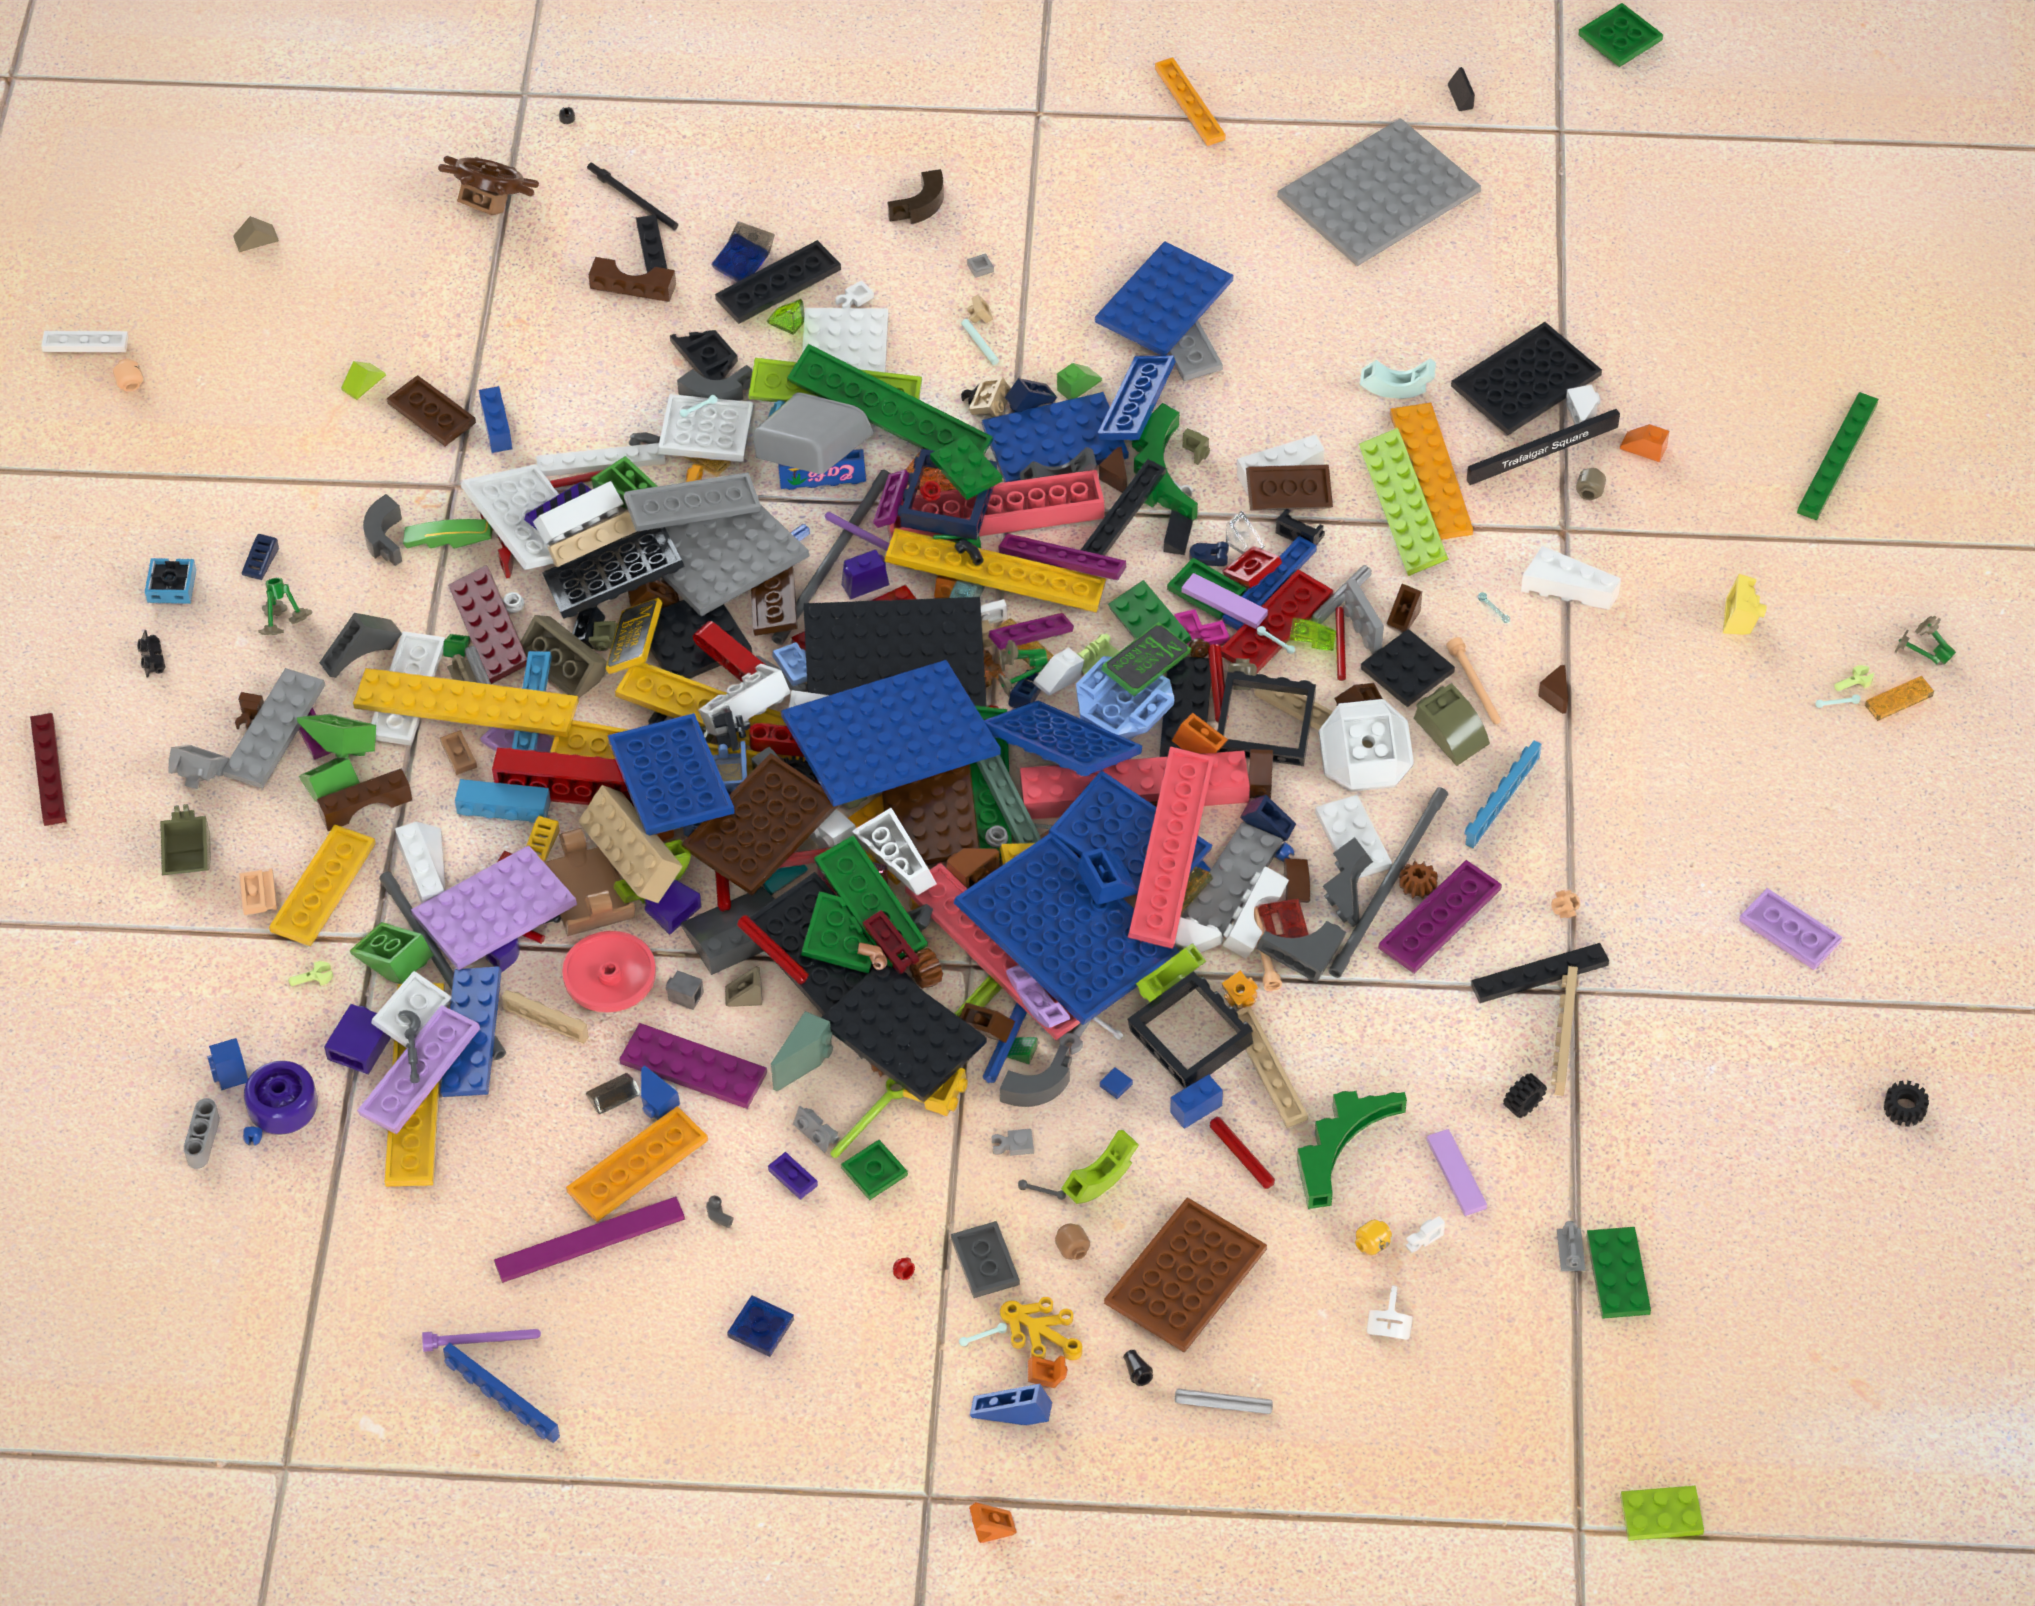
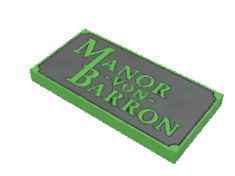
(1146, 659)

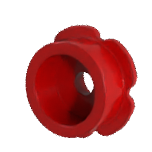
(934, 487)
(903, 1268)

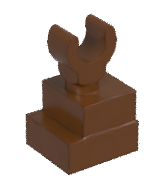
(250, 706)

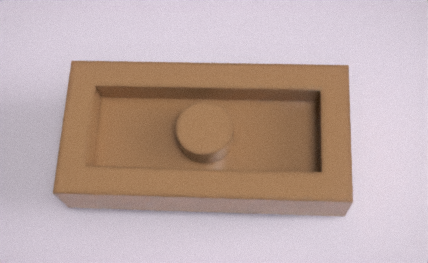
(458, 752)

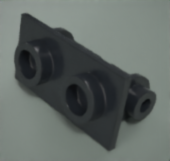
(150, 652)

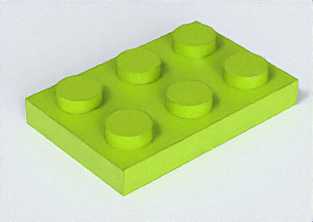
(1662, 1513)

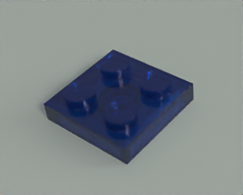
(739, 258)
(760, 1325)

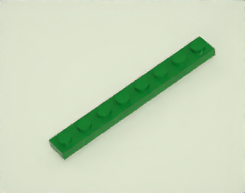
(1837, 456)

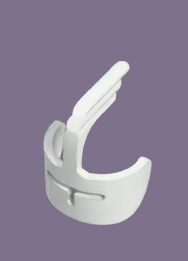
(1399, 1331)

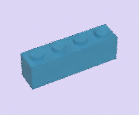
(502, 800)

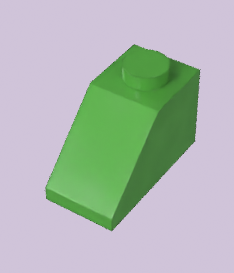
(1076, 380)

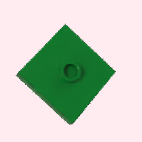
(874, 1169)

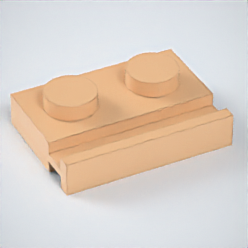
(257, 891)

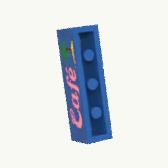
(848, 470)

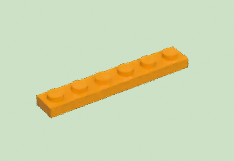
(1190, 101)

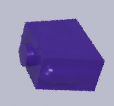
(864, 574)
(674, 907)

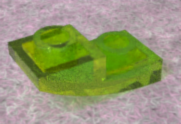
(1315, 633)

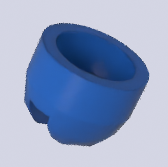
(1284, 851)
(252, 1134)

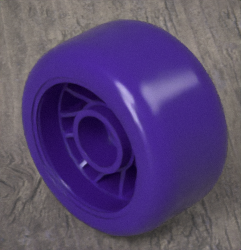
(280, 1097)

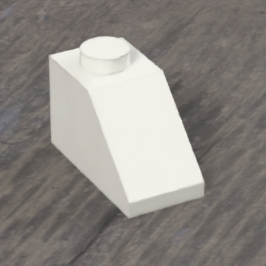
(1582, 403)
(1060, 672)

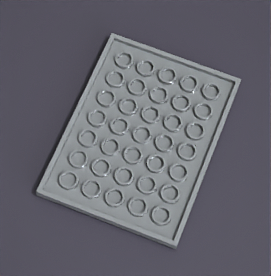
(1379, 191)

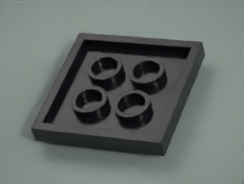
(1407, 667)

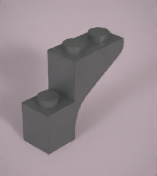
(1343, 887)

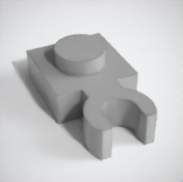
(1018, 1142)

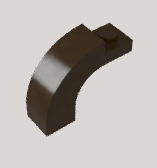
(923, 204)

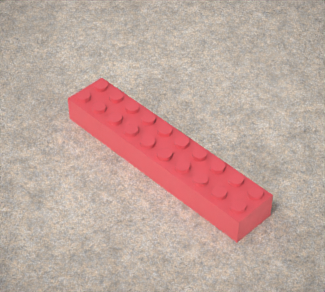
(1022, 504)
(1052, 789)

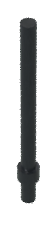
(605, 176)

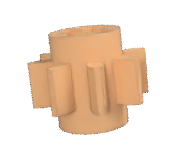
(1565, 903)

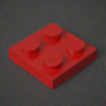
(1252, 566)

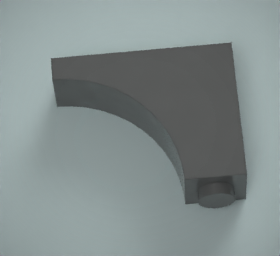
(357, 638)
(1305, 954)

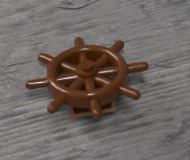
(486, 182)

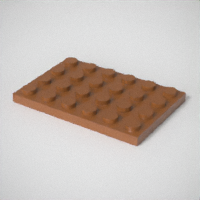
(1185, 1274)

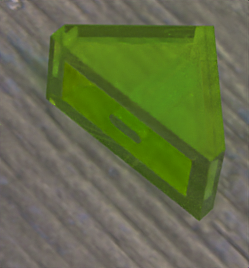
(788, 317)

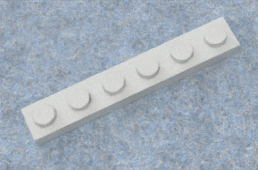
(598, 459)

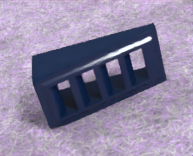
(261, 544)
(1024, 692)

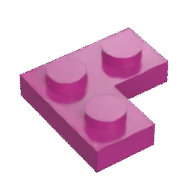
(1213, 633)

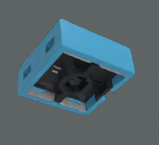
(170, 581)

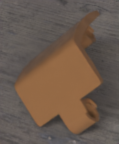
(591, 881)

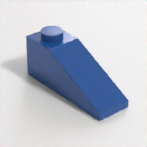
(1017, 1406)

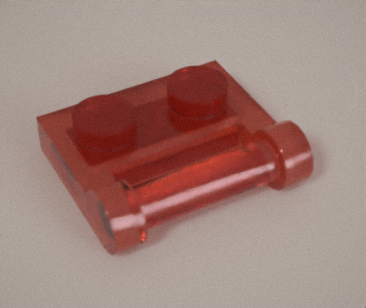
(1289, 915)

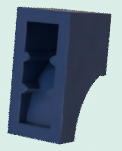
(1029, 394)
(1268, 817)

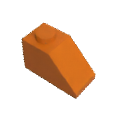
(1646, 441)
(1198, 736)

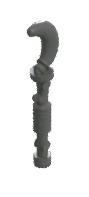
(410, 1034)

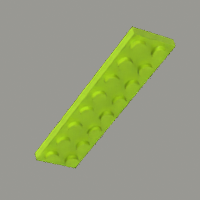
(771, 383)
(1403, 502)

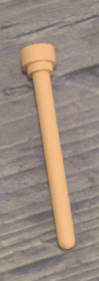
(1457, 648)
(1271, 978)

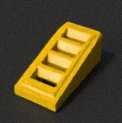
(547, 828)

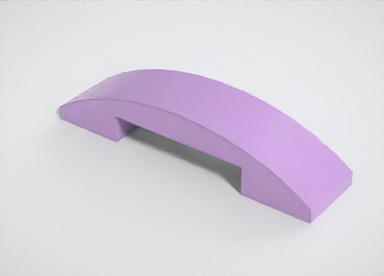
(1036, 998)

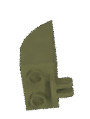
(1452, 723)
(185, 843)

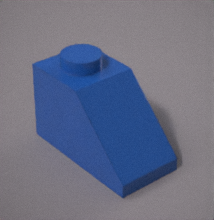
(657, 1095)

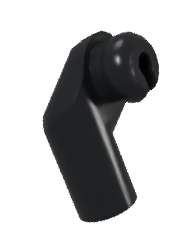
(972, 550)

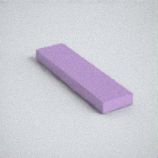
(1224, 600)
(1456, 1172)

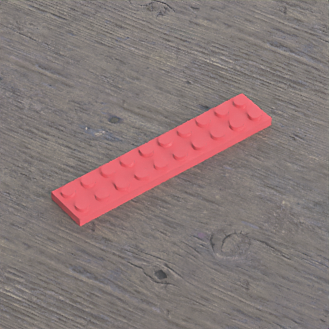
(1171, 848)
(973, 939)

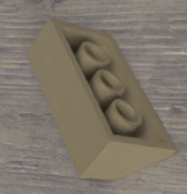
(573, 663)

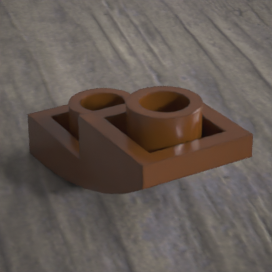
(1299, 881)

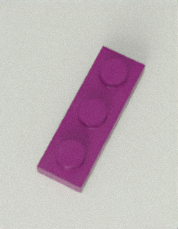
(891, 498)

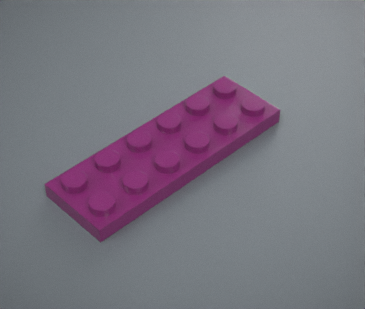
(1440, 916)
(694, 1065)

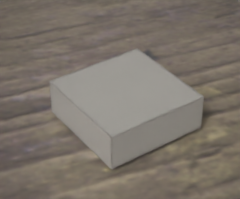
(980, 265)

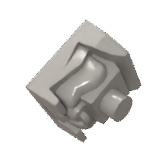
(195, 764)

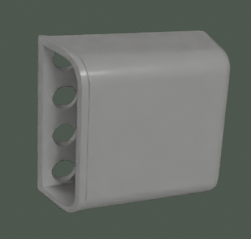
(811, 433)

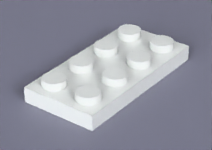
(1348, 819)

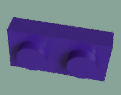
(792, 1175)

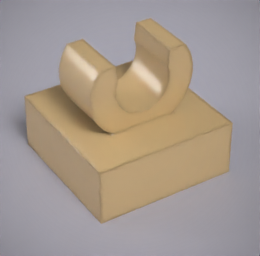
(979, 310)

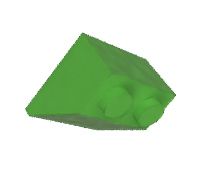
(329, 778)

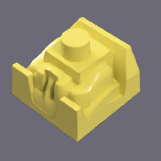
(1742, 607)

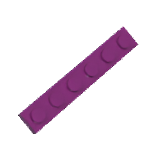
(1062, 556)

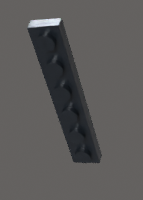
(1125, 508)
(1538, 973)

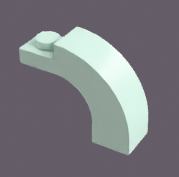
(1397, 384)

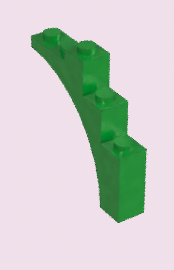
(1151, 446)
(1332, 1135)

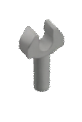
(1074, 1038)

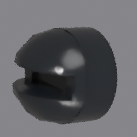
(568, 119)

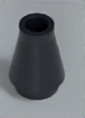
(1138, 1369)

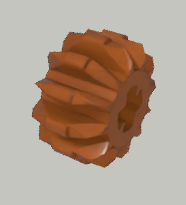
(1418, 879)
(928, 969)

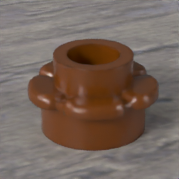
(1196, 644)

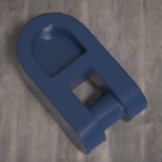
(1203, 552)

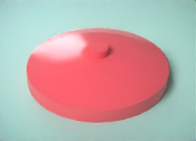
(609, 971)

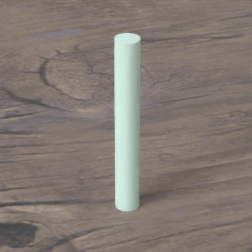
(980, 341)

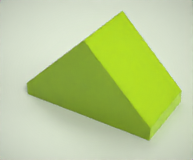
(361, 378)

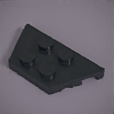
(706, 353)

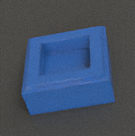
(1116, 1083)

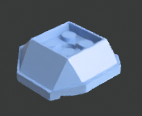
(1115, 709)

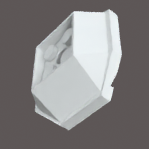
(1361, 767)

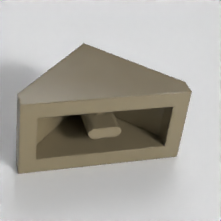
(254, 234)
(745, 990)

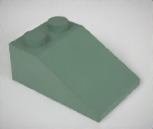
(802, 1050)

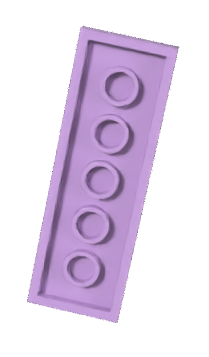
(437, 1049)

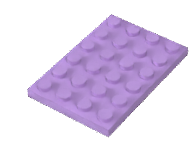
(493, 907)

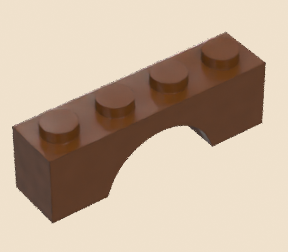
(655, 284)
(340, 806)

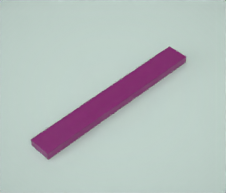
(589, 1239)

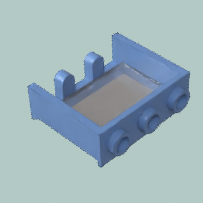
(731, 766)

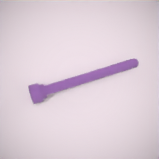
(857, 531)
(432, 1341)

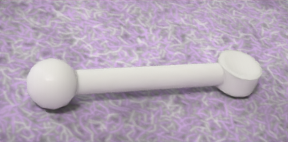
(1117, 1034)

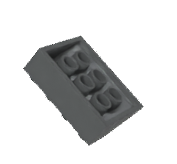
(718, 935)

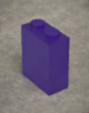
(356, 1040)

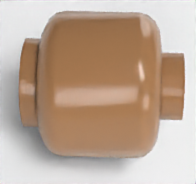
(1072, 1241)

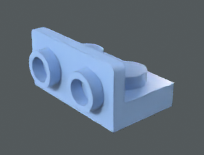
(792, 663)

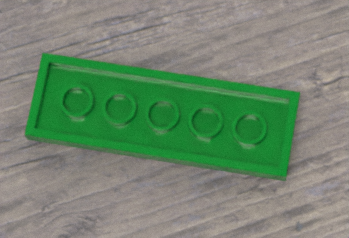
(866, 891)

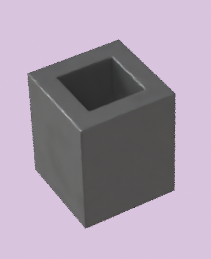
(684, 989)

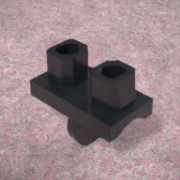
(726, 719)

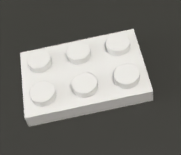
(413, 995)

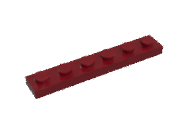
(48, 769)

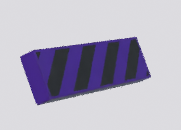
(570, 494)

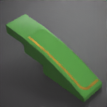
(453, 532)

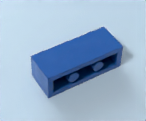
(495, 419)

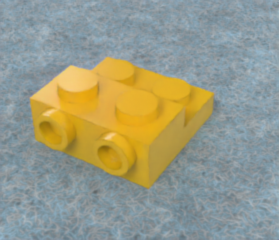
(945, 1097)

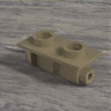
(461, 669)

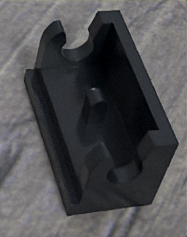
(1292, 528)

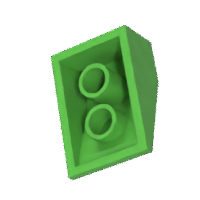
(340, 734)
(393, 952)

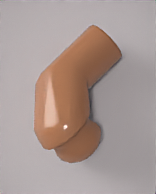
(875, 953)

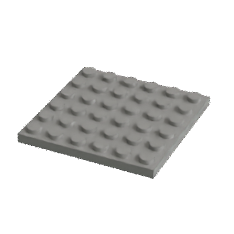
(730, 557)

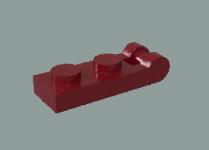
(890, 941)

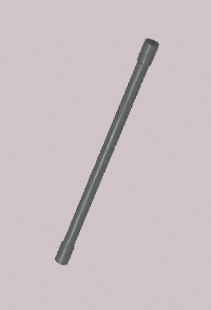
(877, 487)
(394, 890)
(1343, 959)

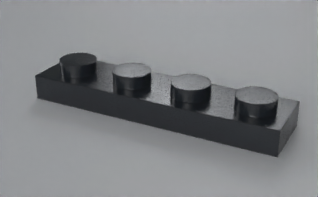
(651, 242)

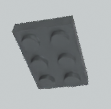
(985, 1259)

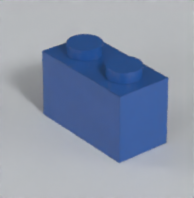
(227, 1064)
(1196, 1101)

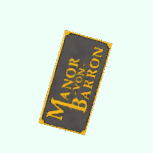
(633, 636)

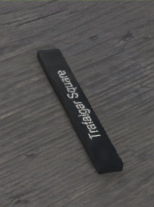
(1543, 446)

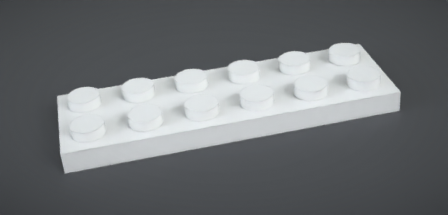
(414, 655)

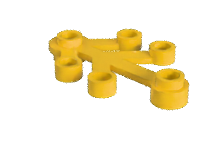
(1039, 1327)

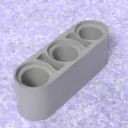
(204, 1124)

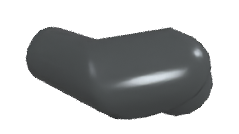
(636, 438)
(716, 1214)

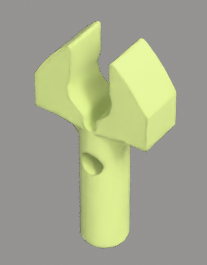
(1857, 671)
(315, 974)

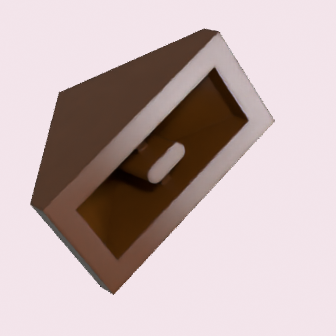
(1113, 470)
(1405, 608)
(1554, 689)

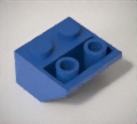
(1105, 876)

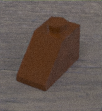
(652, 591)
(1359, 693)
(1260, 772)
(988, 1022)

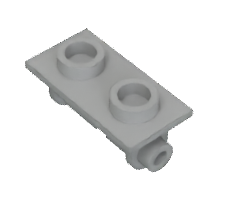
(810, 1125)
(1570, 1248)

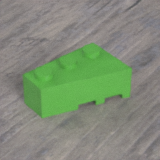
(624, 477)

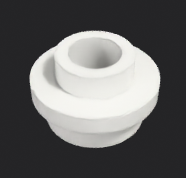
(513, 602)

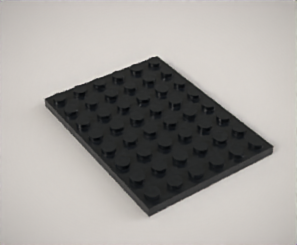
(883, 638)

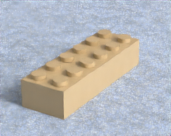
(620, 835)

